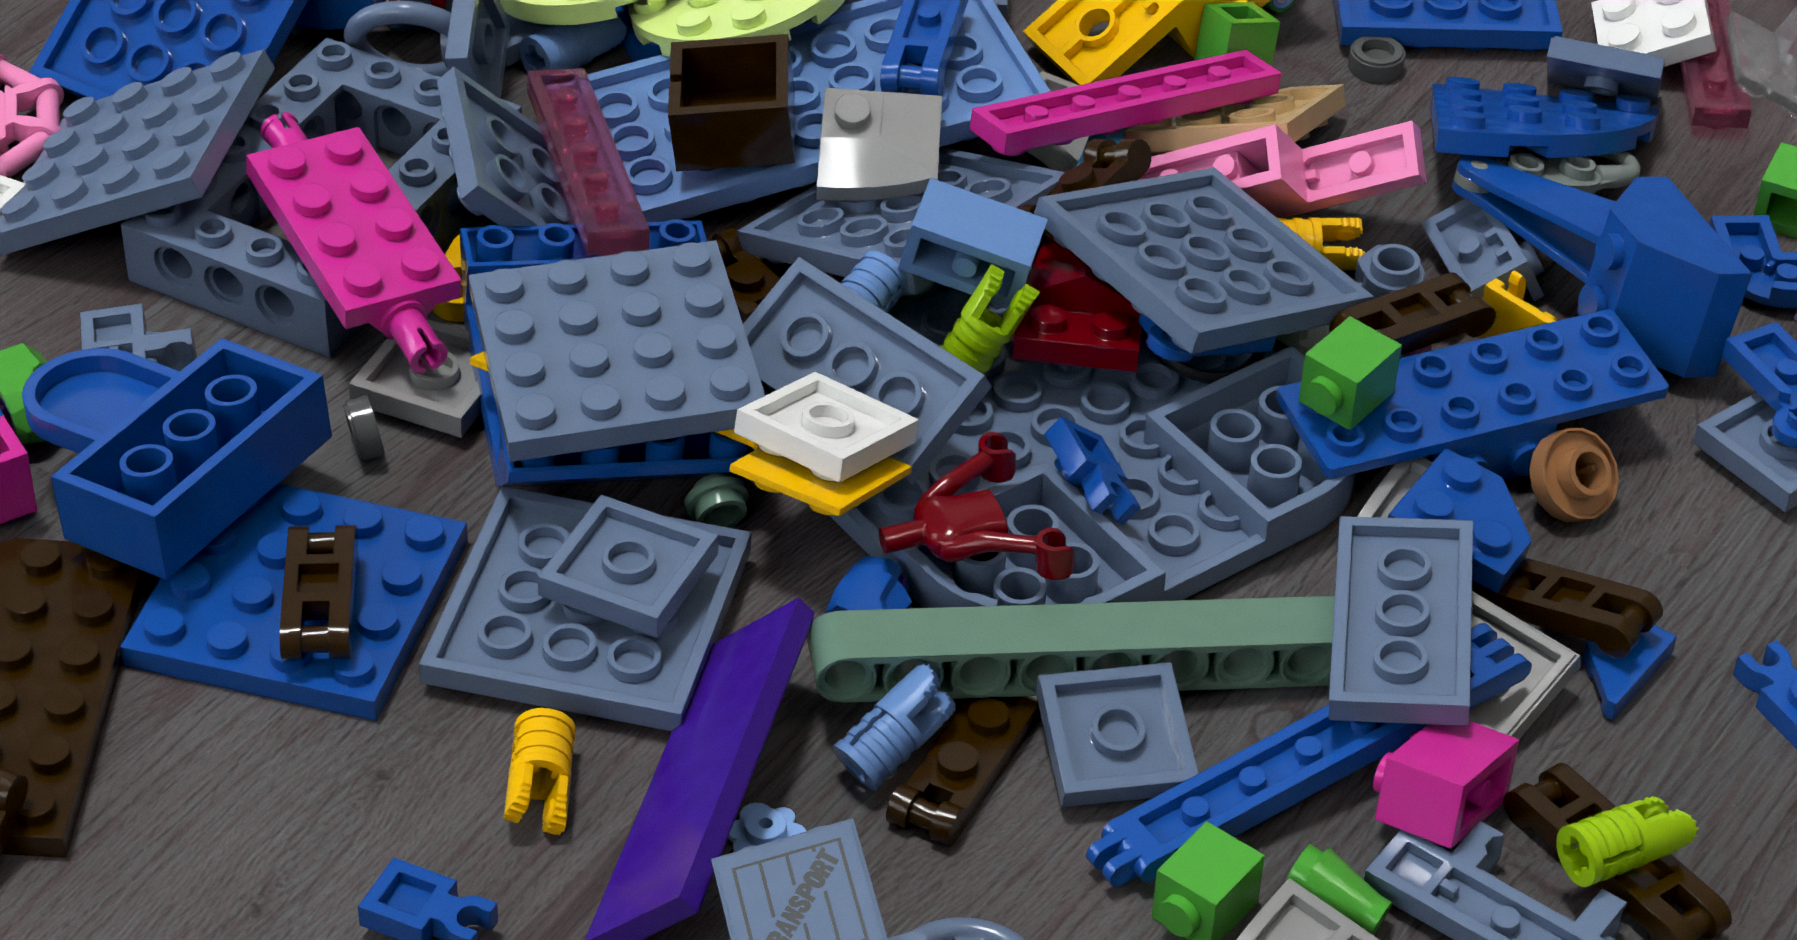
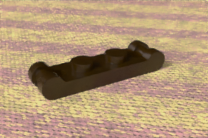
(962, 766)
(1565, 799)

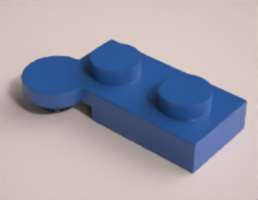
(1769, 365)

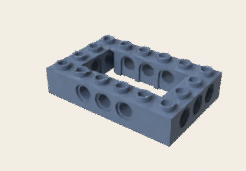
(223, 265)

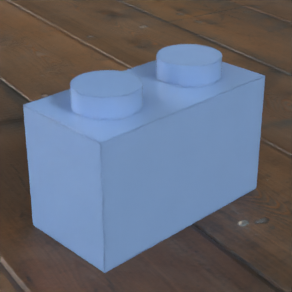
(964, 233)

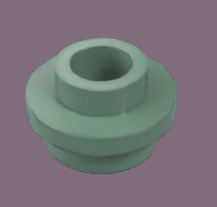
(717, 500)

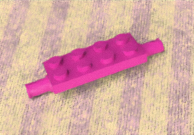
(356, 234)

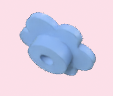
(762, 825)

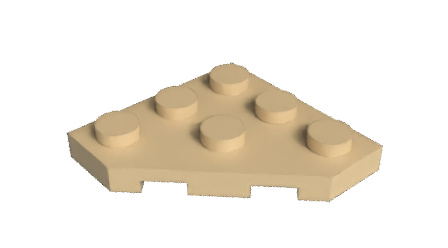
(1292, 110)

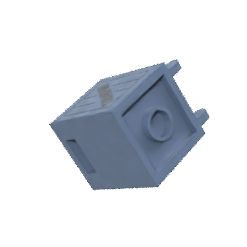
(802, 889)

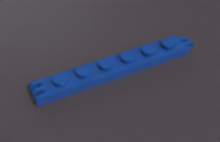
(1276, 773)

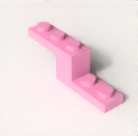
(1307, 179)

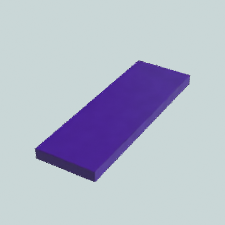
(702, 779)

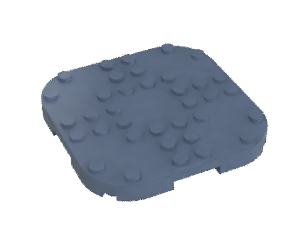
(1206, 461)

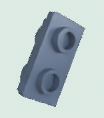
(1481, 248)

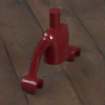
(973, 521)

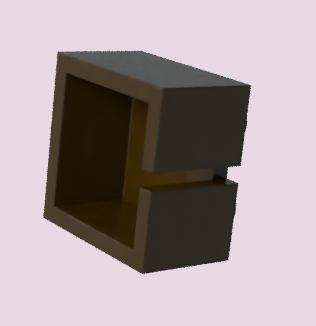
(732, 103)

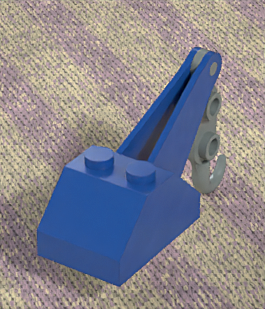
(1637, 255)

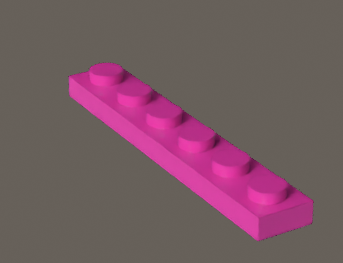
(1123, 102)

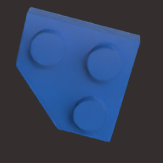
(1463, 490)

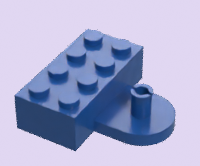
(170, 450)

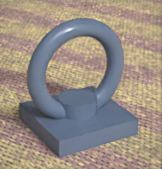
(471, 36)

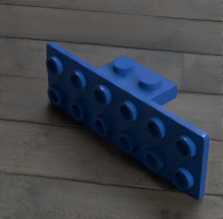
(1488, 398)

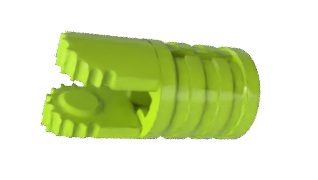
(980, 332)
(1622, 840)

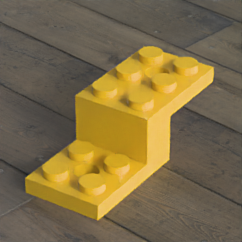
(1131, 32)

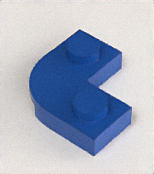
(1757, 246)

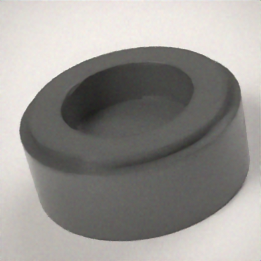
(1376, 59)
(363, 428)

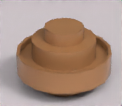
(1574, 475)

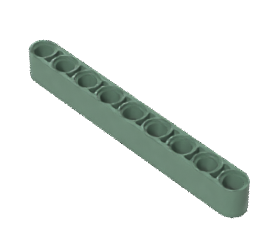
(1007, 647)

